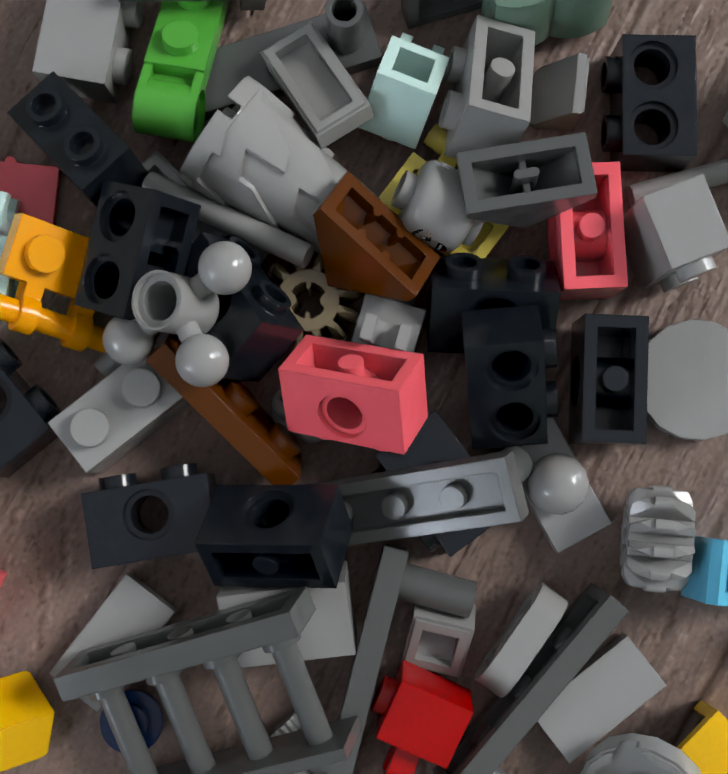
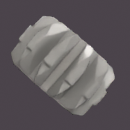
(657, 539)

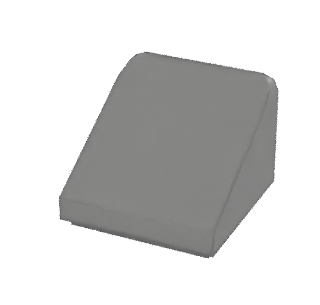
(560, 93)
(438, 640)

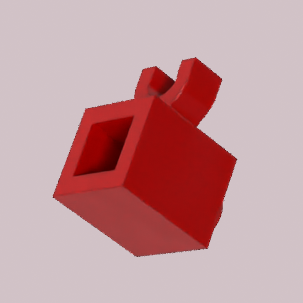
(420, 717)

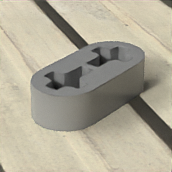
(521, 640)

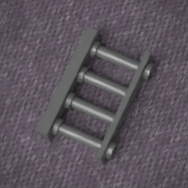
(216, 643)

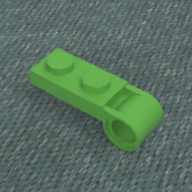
(177, 69)

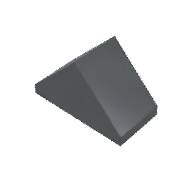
(526, 180)

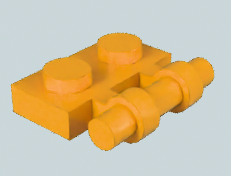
(48, 260)

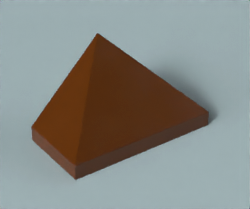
(368, 245)

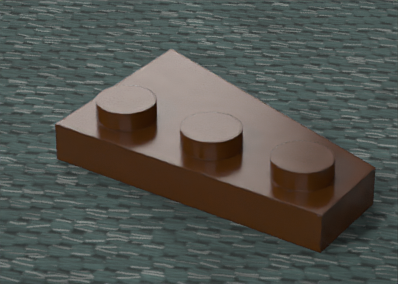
(235, 416)

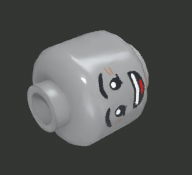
(434, 207)

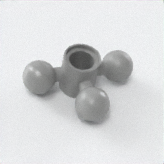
(201, 358)

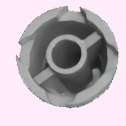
(263, 163)

